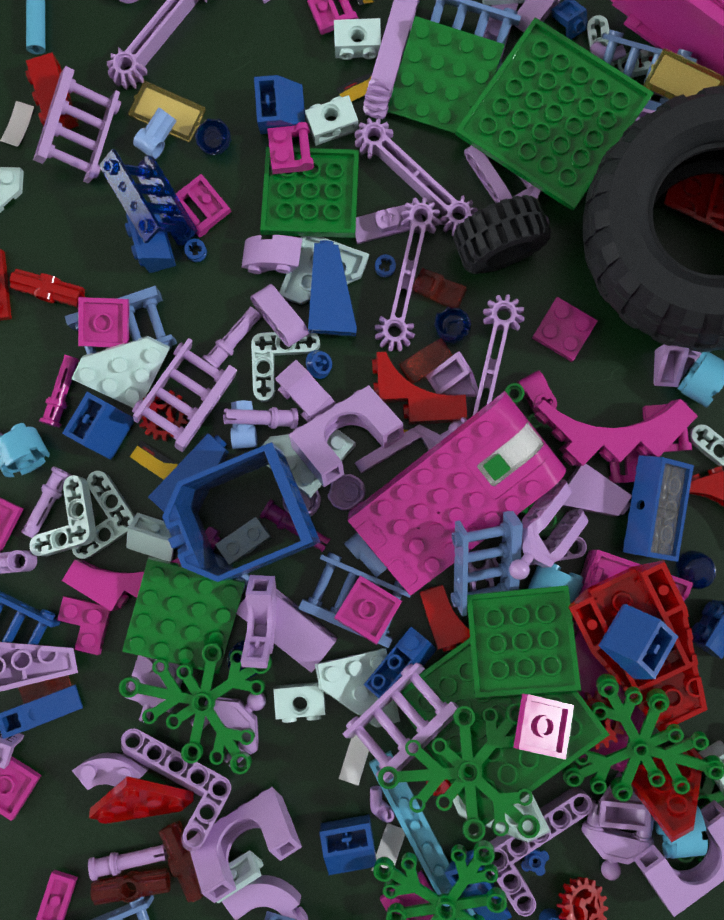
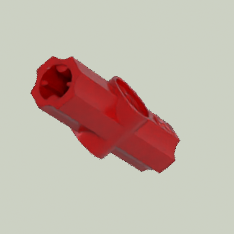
(46, 287)

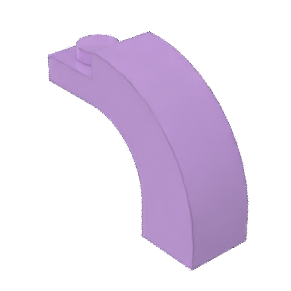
(261, 621)
(266, 892)

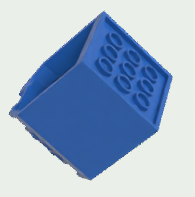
(187, 528)

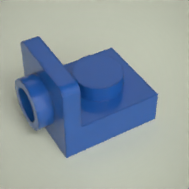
(572, 16)

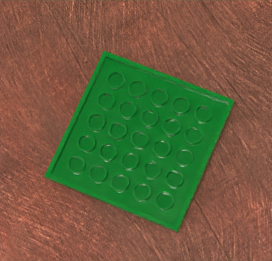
(553, 113)
(507, 767)

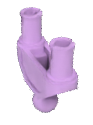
(238, 715)
(615, 844)

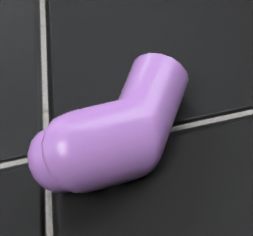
(599, 49)
(379, 806)

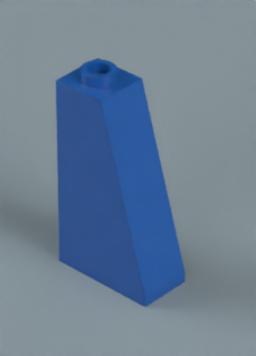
(330, 299)
(205, 455)

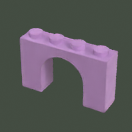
(360, 409)
(262, 812)
(683, 887)

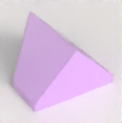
(672, 364)
(454, 378)
(623, 814)

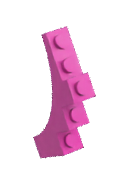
(583, 440)
(112, 587)

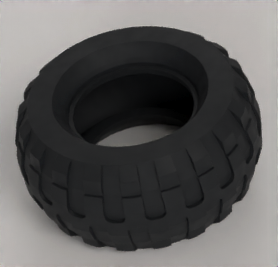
(619, 231)

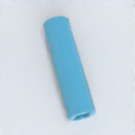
(35, 26)

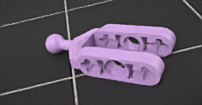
(492, 180)
(427, 436)
(560, 539)

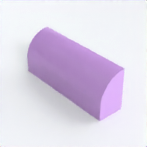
(297, 632)

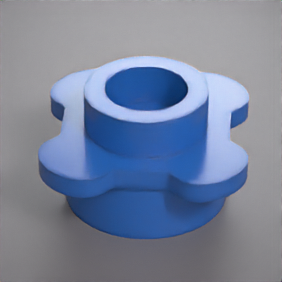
(538, 868)

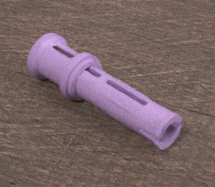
(225, 346)
(271, 417)
(51, 491)
(115, 863)

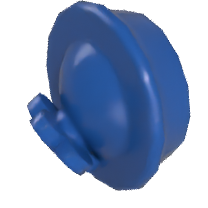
(318, 364)

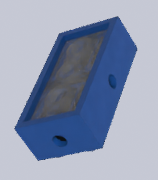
(658, 508)

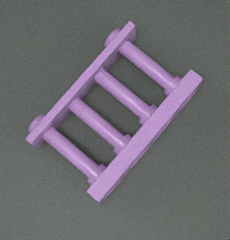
(52, 127)
(196, 416)
(426, 730)

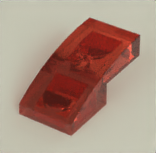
(439, 289)
(425, 361)
(40, 689)

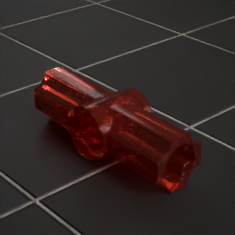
(180, 861)
(115, 888)

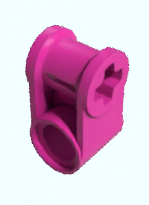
(537, 389)

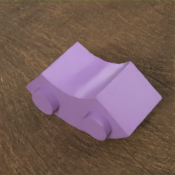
(277, 254)
(304, 391)
(108, 769)

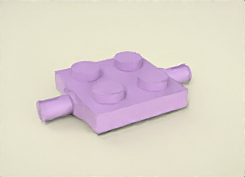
(146, 675)

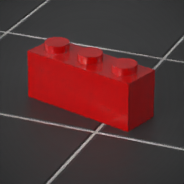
(44, 75)

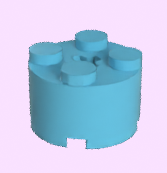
(704, 379)
(21, 450)
(554, 577)
(689, 844)

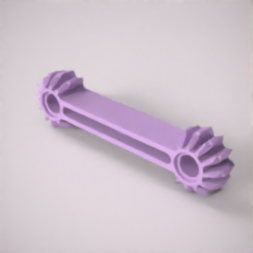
(147, 43)
(389, 57)
(411, 172)
(407, 272)
(491, 365)

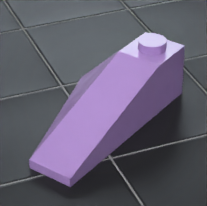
(33, 664)

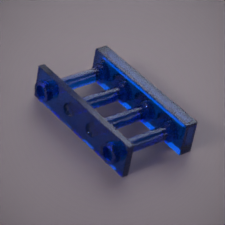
(160, 193)

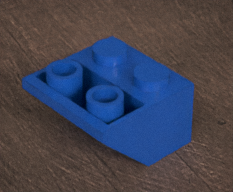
(278, 102)
(152, 255)
(98, 426)
(709, 632)
(638, 642)
(348, 844)

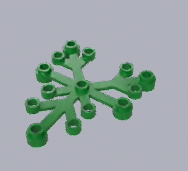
(173, 694)
(670, 755)
(437, 774)
(468, 874)

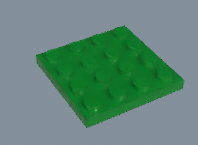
(442, 74)
(315, 200)
(181, 614)
(523, 642)

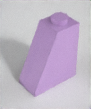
(596, 493)

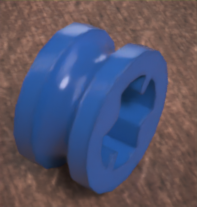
(201, 255)
(387, 258)

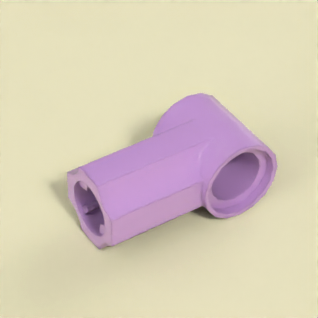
(10, 561)

